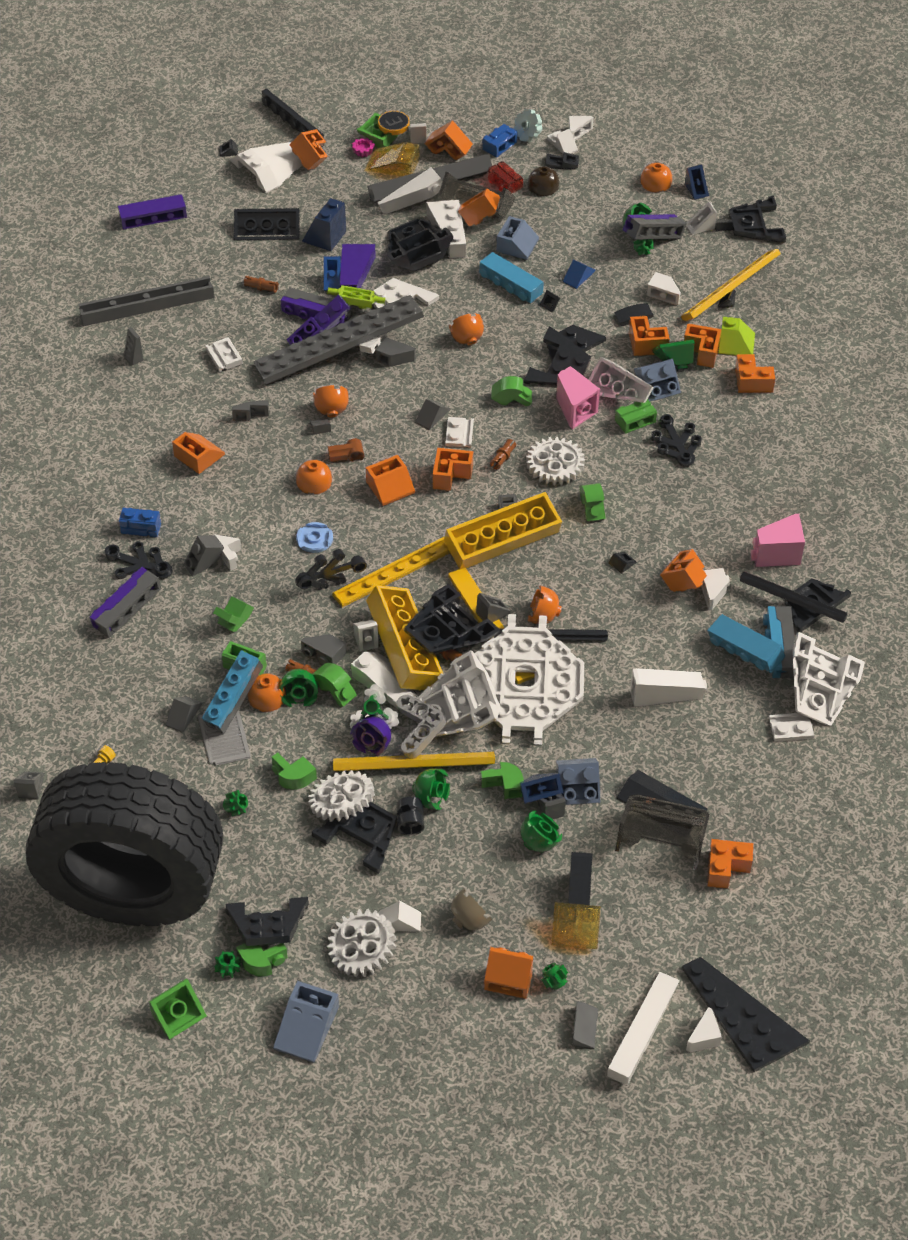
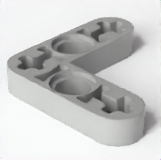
(425, 724)

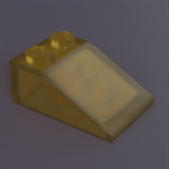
(395, 159)

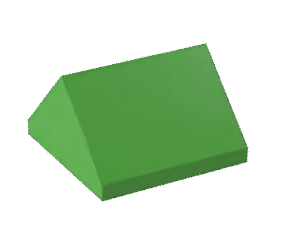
(177, 1009)

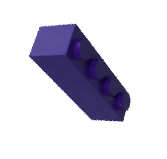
(152, 211)

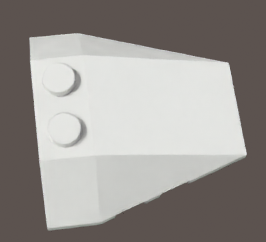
(269, 164)
(822, 680)
(462, 696)

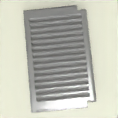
(225, 747)

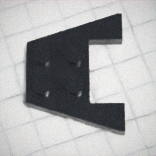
(750, 223)
(566, 356)
(371, 827)
(267, 927)

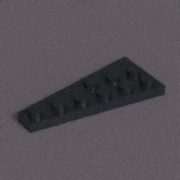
(749, 1024)

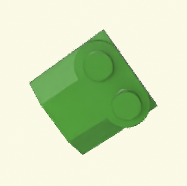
(371, 131)

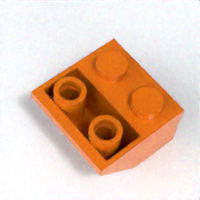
(479, 207)
(196, 451)
(389, 480)
(508, 972)

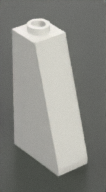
(665, 686)

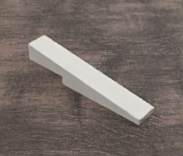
(642, 1029)

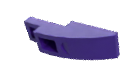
(324, 320)

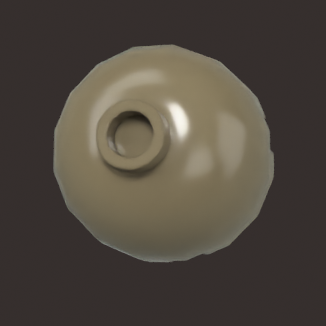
(468, 912)

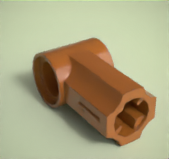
(351, 450)

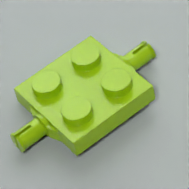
(356, 296)

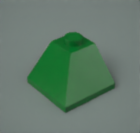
(680, 352)

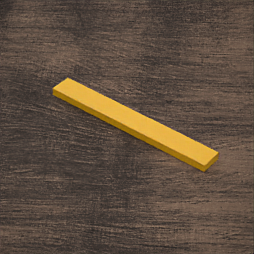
(730, 285)
(391, 572)
(469, 590)
(427, 760)

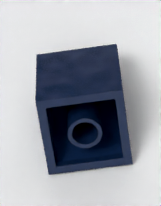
(327, 226)

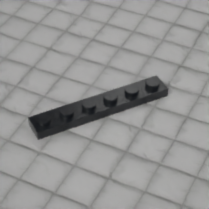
(286, 113)

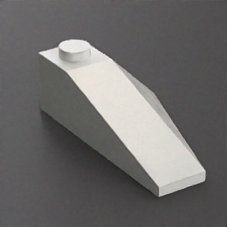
(417, 190)
(618, 382)
(376, 669)

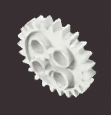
(555, 461)
(341, 795)
(362, 942)

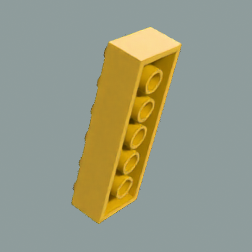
(502, 530)
(411, 663)

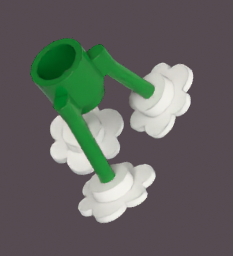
(373, 698)

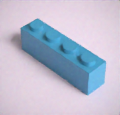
(511, 277)
(746, 643)

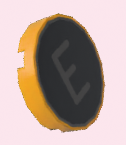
(393, 122)

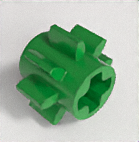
(643, 246)
(235, 803)
(231, 968)
(554, 976)

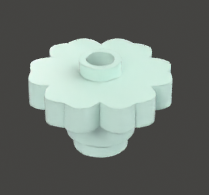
(528, 125)

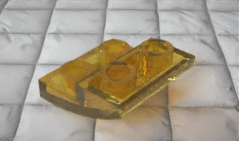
(576, 925)

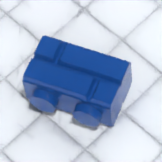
(499, 140)
(140, 522)

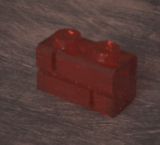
(505, 177)

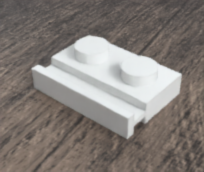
(224, 354)
(459, 432)
(791, 727)

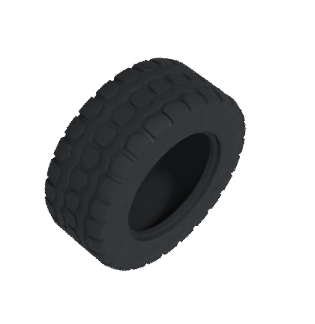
(125, 844)

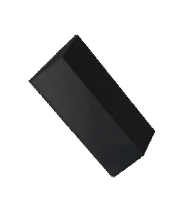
(267, 222)
(644, 785)

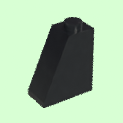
(580, 878)

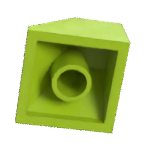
(736, 337)

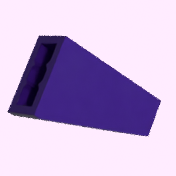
(356, 263)

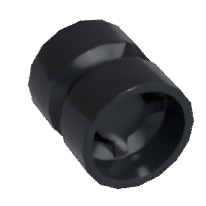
(410, 815)

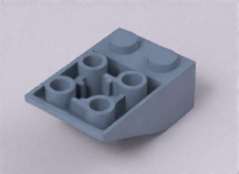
(306, 1021)

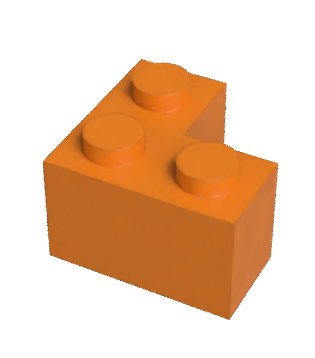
(450, 139)
(308, 148)
(645, 338)
(705, 343)
(752, 378)
(451, 464)
(684, 572)
(728, 857)

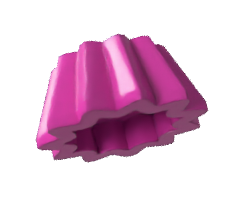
(363, 147)

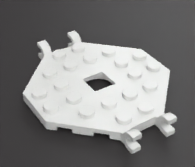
(556, 684)

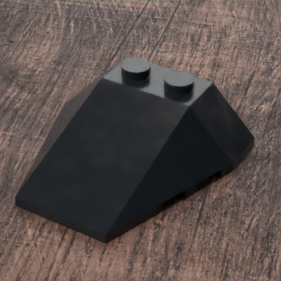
(418, 244)
(446, 625)

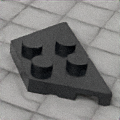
(580, 337)
(821, 592)

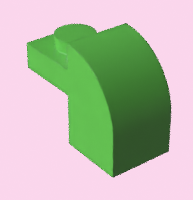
(511, 389)
(592, 498)
(234, 614)
(336, 680)
(295, 775)
(507, 776)
(258, 961)

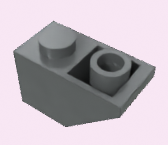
(394, 353)
(203, 554)
(328, 648)

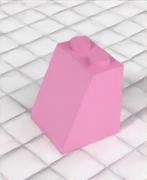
(576, 396)
(779, 543)

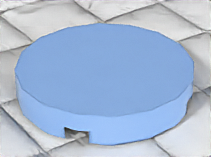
(319, 539)

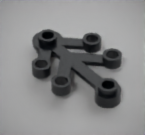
(666, 422)
(139, 562)
(309, 578)

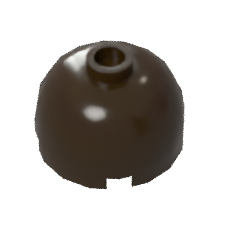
(543, 181)

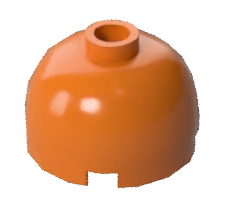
(656, 177)
(467, 329)
(331, 400)
(313, 477)
(544, 603)
(266, 693)

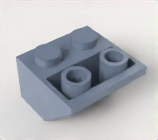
(516, 238)
(660, 376)
(579, 780)

